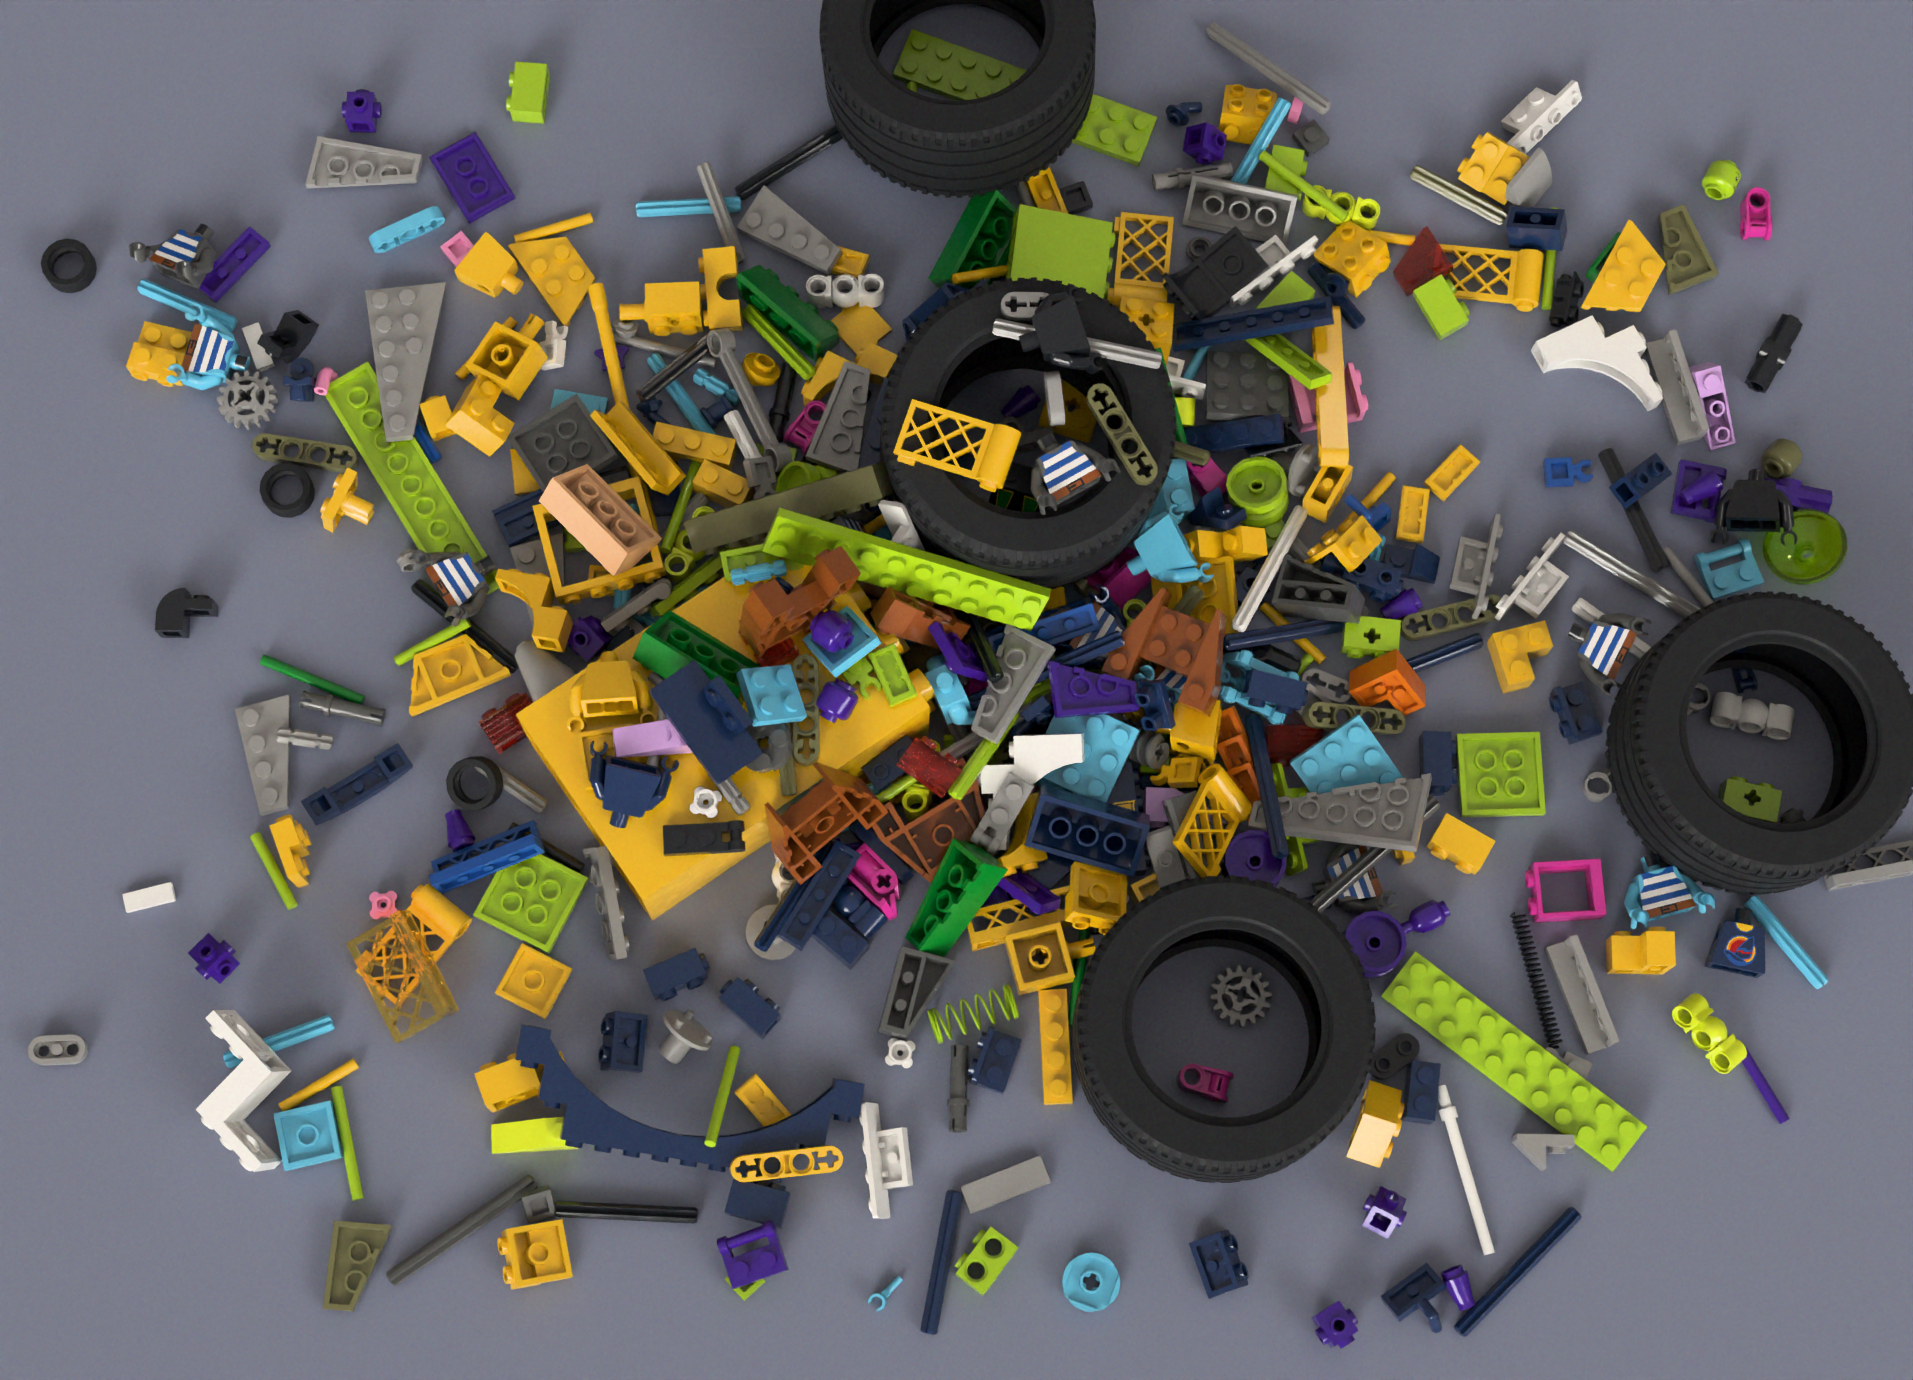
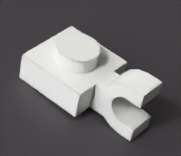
(554, 345)

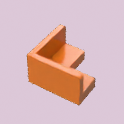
(1389, 679)

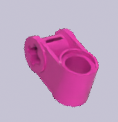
(1756, 221)
(803, 428)
(1207, 477)
(1207, 1082)

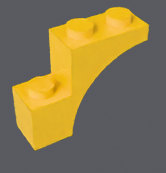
(828, 369)
(1240, 543)
(551, 624)
(1018, 855)

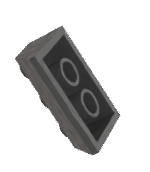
(1175, 812)

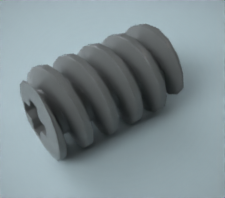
(1149, 748)

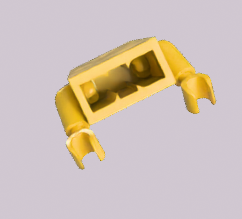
(609, 690)

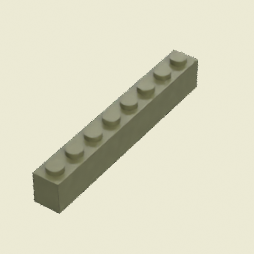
(813, 499)

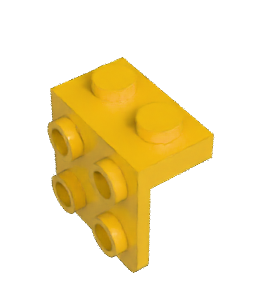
(1245, 112)
(1354, 255)
(1349, 543)

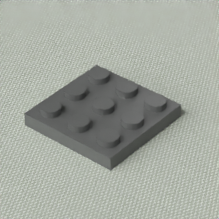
(1244, 386)
(561, 442)

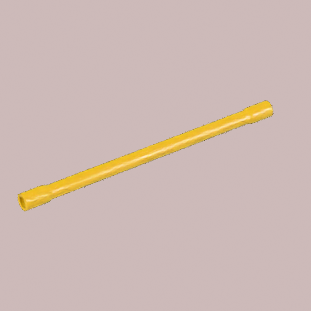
(600, 307)

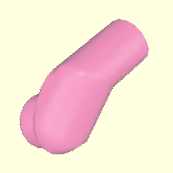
(323, 380)

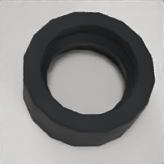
(57, 250)
(277, 472)
(454, 783)

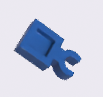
(1561, 472)

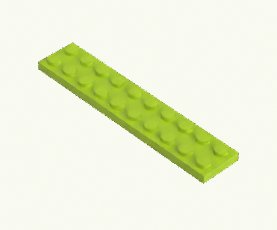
(972, 75)
(402, 471)
(910, 570)
(1514, 1061)

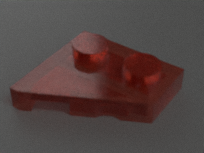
(1421, 263)

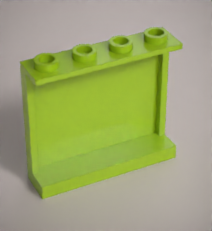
(1061, 248)

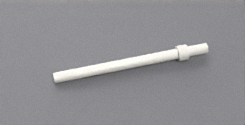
(1449, 1114)

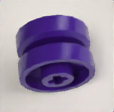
(1248, 847)
(1388, 939)

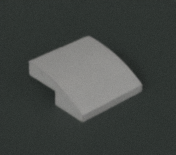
(1530, 181)

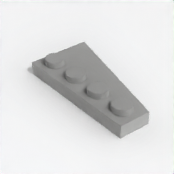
(356, 164)
(784, 230)
(842, 424)
(531, 559)
(1022, 662)
(265, 756)
(606, 901)

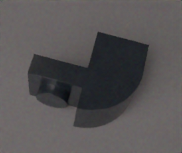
(290, 337)
(176, 609)

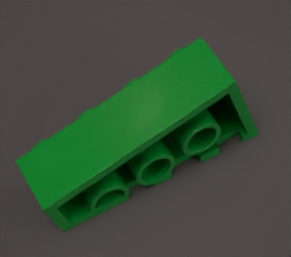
(954, 897)

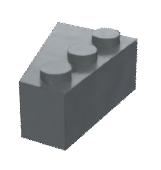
(1315, 594)
(911, 988)

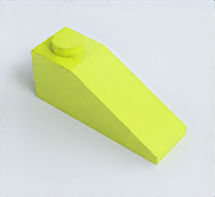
(528, 1136)

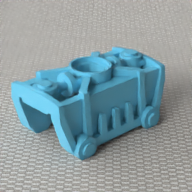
(1244, 661)

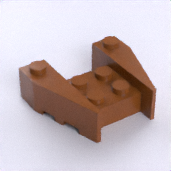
(774, 616)
(911, 616)
(1177, 645)
(819, 818)
(928, 836)

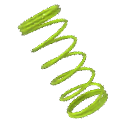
(1009, 1002)

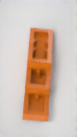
(1236, 754)

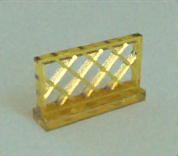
(419, 959)

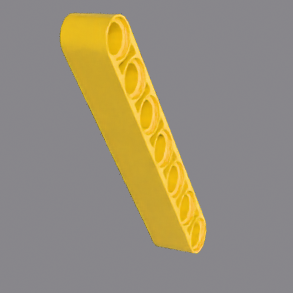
(1331, 397)

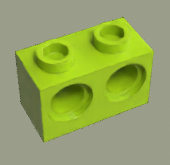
(991, 1264)

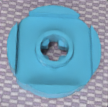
(1076, 1290)

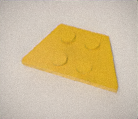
(1627, 273)
(556, 274)
(451, 672)

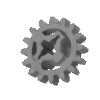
(242, 410)
(1252, 1000)

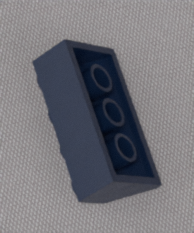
(1087, 830)

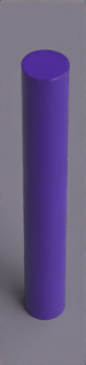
(1765, 1088)

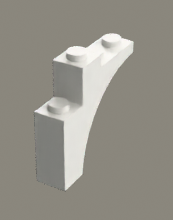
(1616, 356)
(1033, 759)

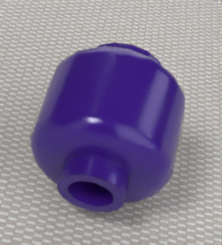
(832, 631)
(837, 700)

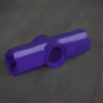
(1803, 496)

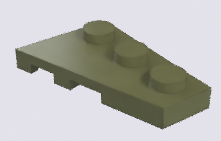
(1683, 251)
(351, 1261)

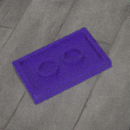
(472, 177)

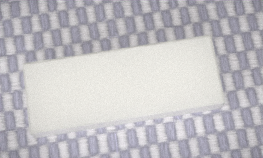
(261, 358)
(149, 897)

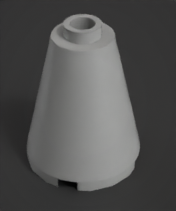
(540, 669)

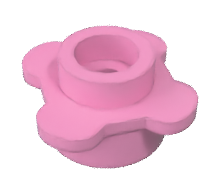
(377, 899)

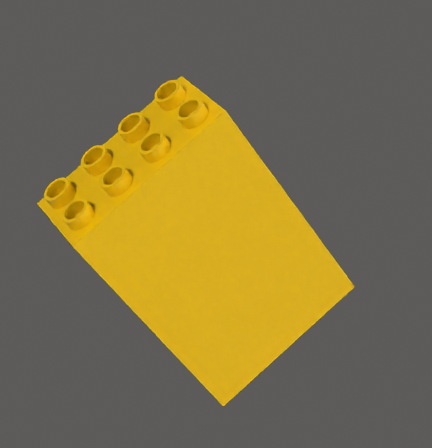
(639, 849)

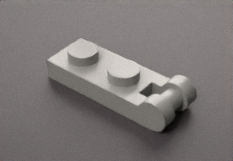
(638, 604)
(1002, 812)

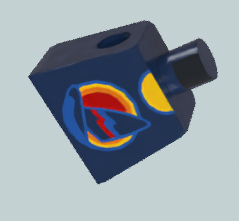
(1738, 946)

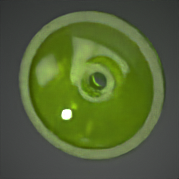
(1817, 535)

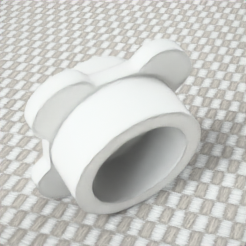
(705, 794)
(895, 1046)

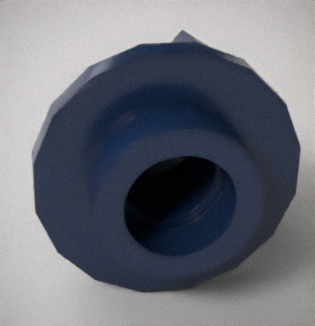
(1178, 113)
(1335, 285)
(650, 410)

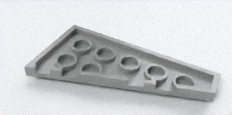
(403, 339)
(1357, 814)

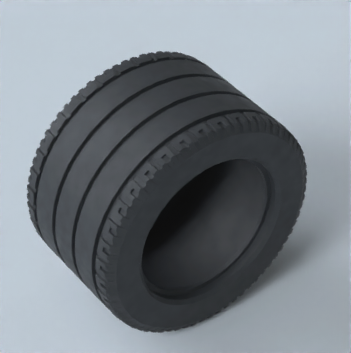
(954, 522)

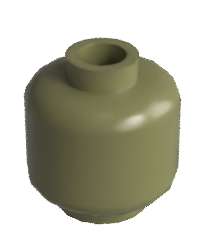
(1781, 458)

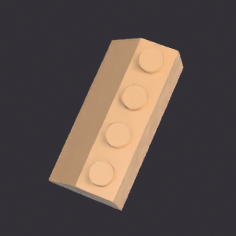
(599, 519)

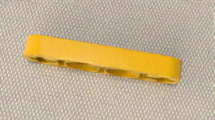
(786, 1163)

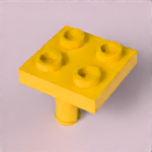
(345, 502)

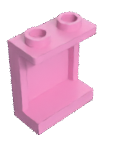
(1304, 400)

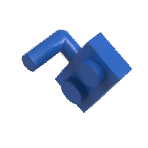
(1376, 516)

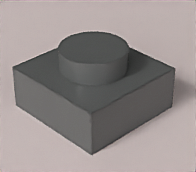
(1310, 138)
(538, 1204)

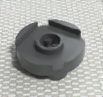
(778, 751)

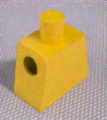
(489, 268)
(1194, 731)

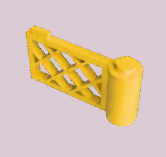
(1523, 281)
(1135, 287)
(990, 463)
(1225, 800)
(436, 913)

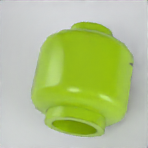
(1721, 179)

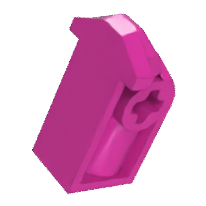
(867, 878)

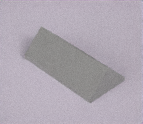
(1224, 204)

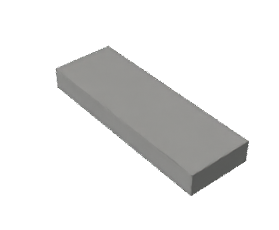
(1005, 1184)

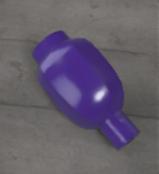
(1426, 917)

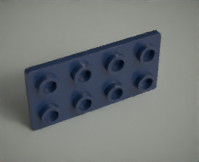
(708, 720)

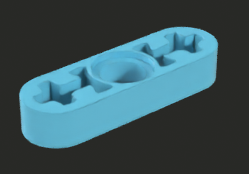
(406, 229)

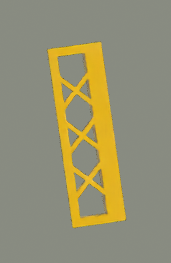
(639, 448)
(996, 935)

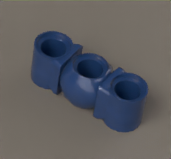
(858, 910)

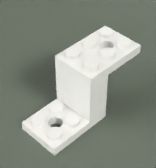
(243, 1091)

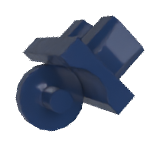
(301, 382)
(1156, 703)

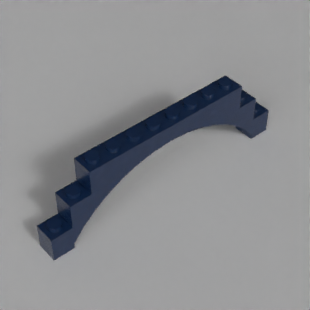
(595, 1123)

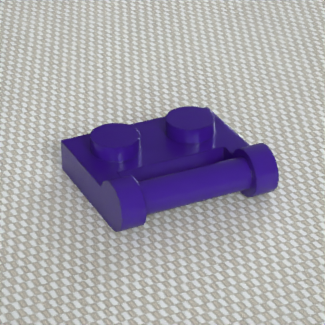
(1687, 473)
(754, 1264)

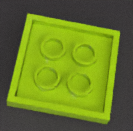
(1500, 774)
(532, 900)

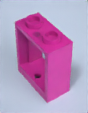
(1594, 889)

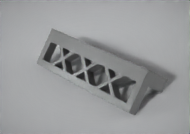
(1678, 388)
(1875, 873)
(1582, 995)

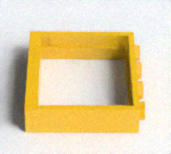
(601, 585)

